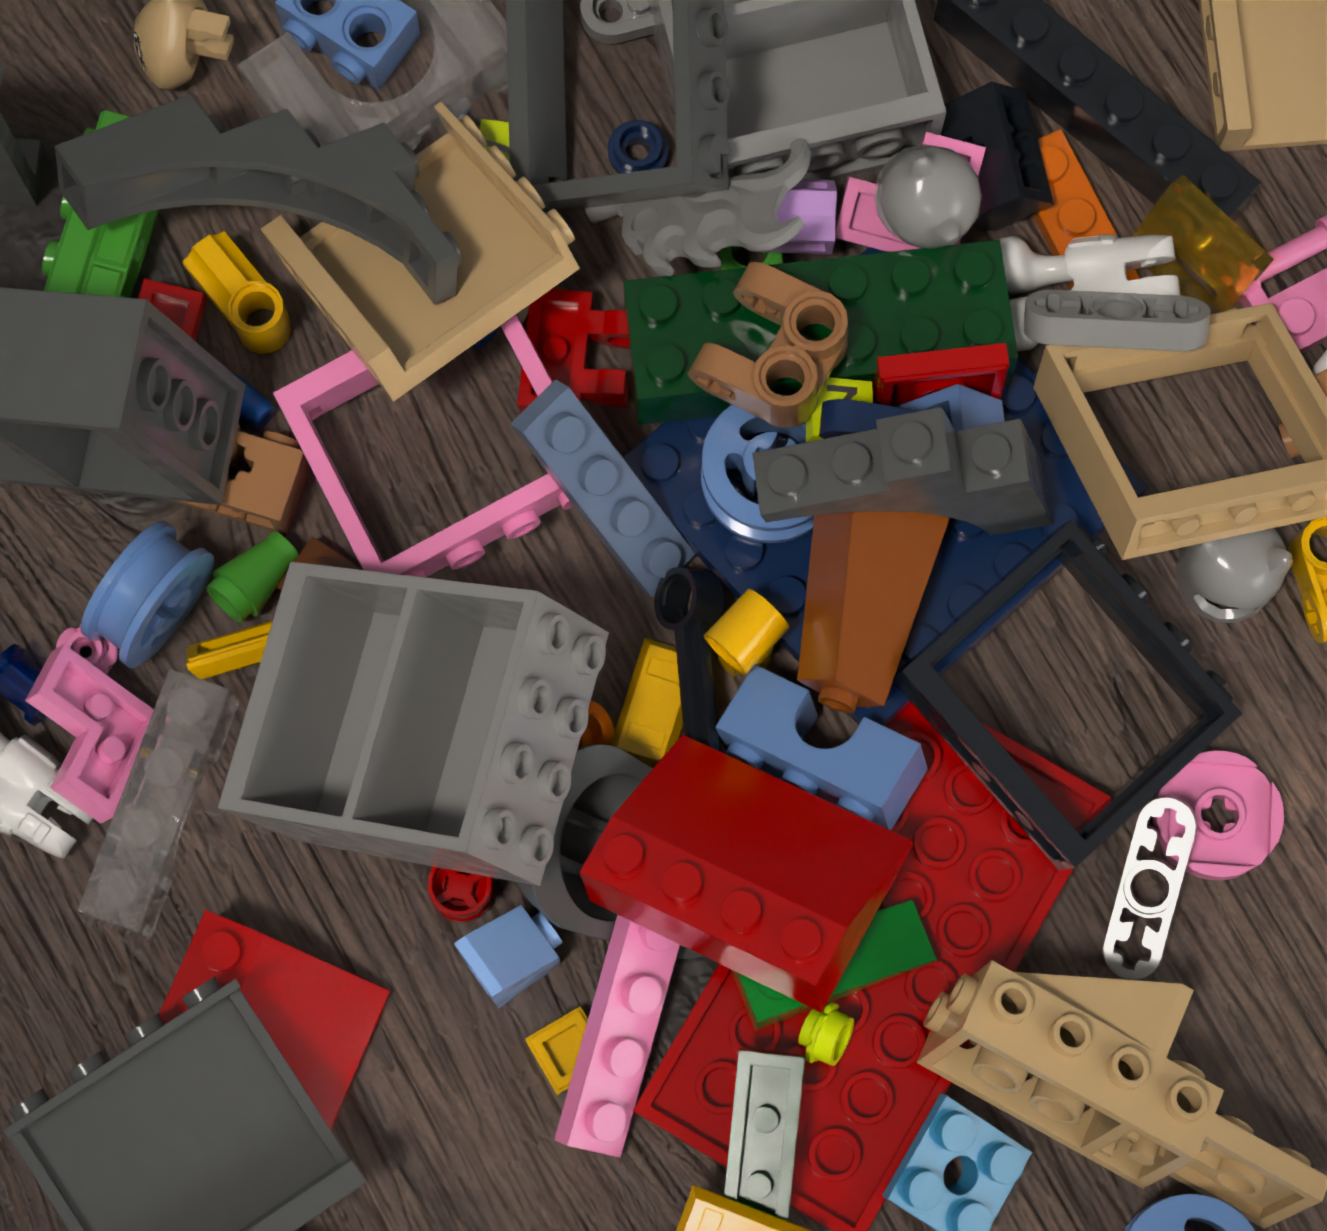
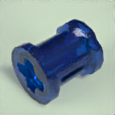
(17, 680)

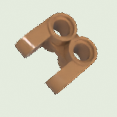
(793, 307)

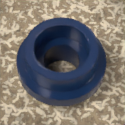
(637, 133)

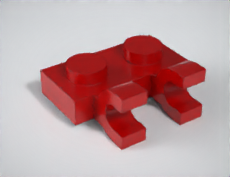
(561, 331)

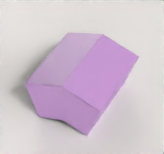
(816, 206)

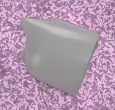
(928, 196)
(1234, 573)

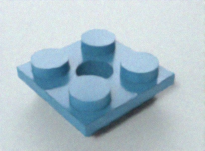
(988, 1174)

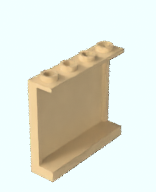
(506, 251)

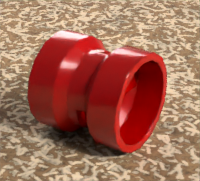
(450, 884)

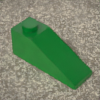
(888, 949)

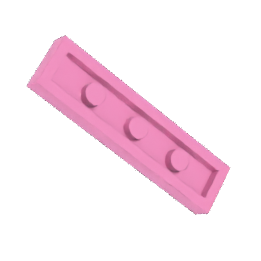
(617, 1039)

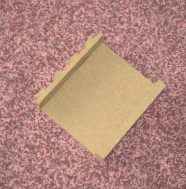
(1266, 71)

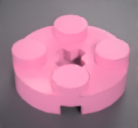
(1246, 793)

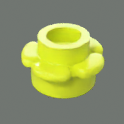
(826, 1034)

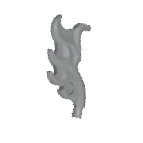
(707, 222)

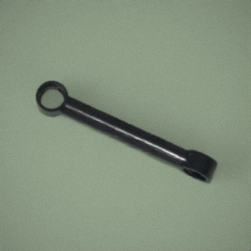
(692, 649)

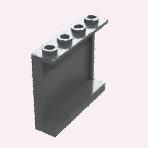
(185, 1130)

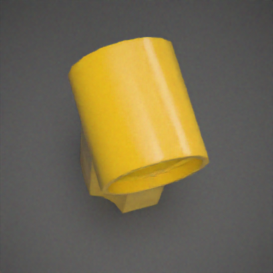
(238, 292)
(746, 634)

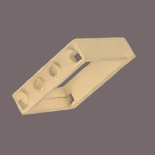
(1206, 510)

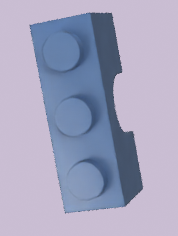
(865, 775)

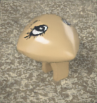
(174, 35)

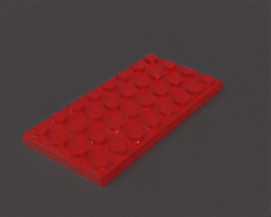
(979, 899)

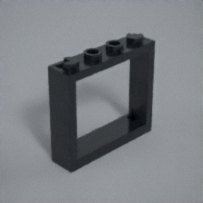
(1160, 645)

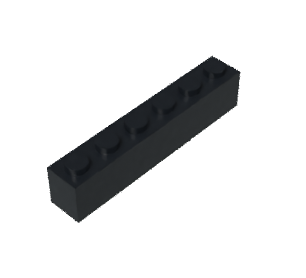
(1096, 99)

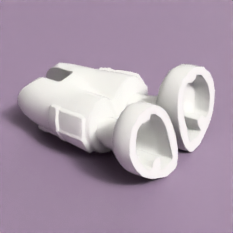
(1091, 263)
(25, 791)

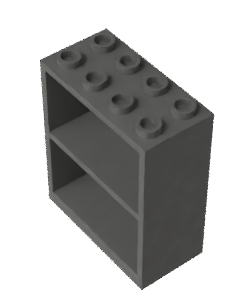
(111, 399)

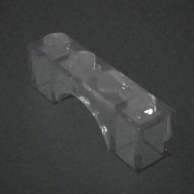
(143, 837)

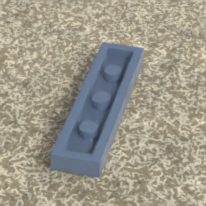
(601, 486)

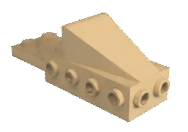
(1094, 1070)

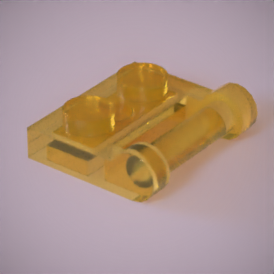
(1207, 244)

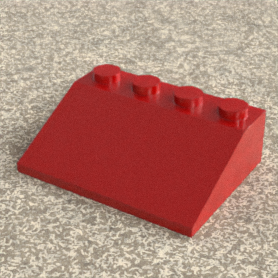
(745, 870)
(307, 1006)

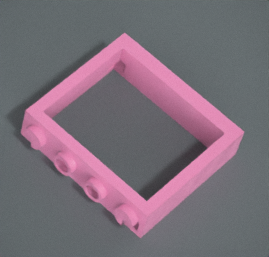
(458, 543)

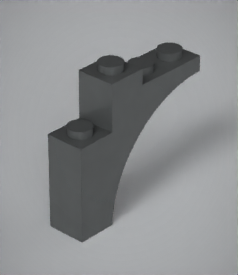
(911, 465)

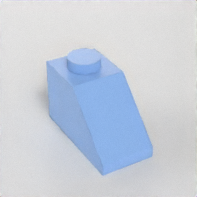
(510, 953)

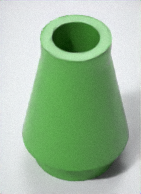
(250, 578)

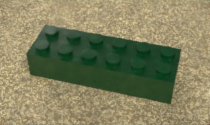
(892, 306)

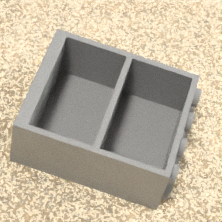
(822, 71)
(416, 720)

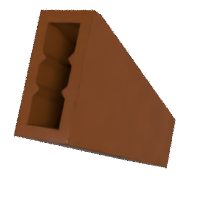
(863, 601)

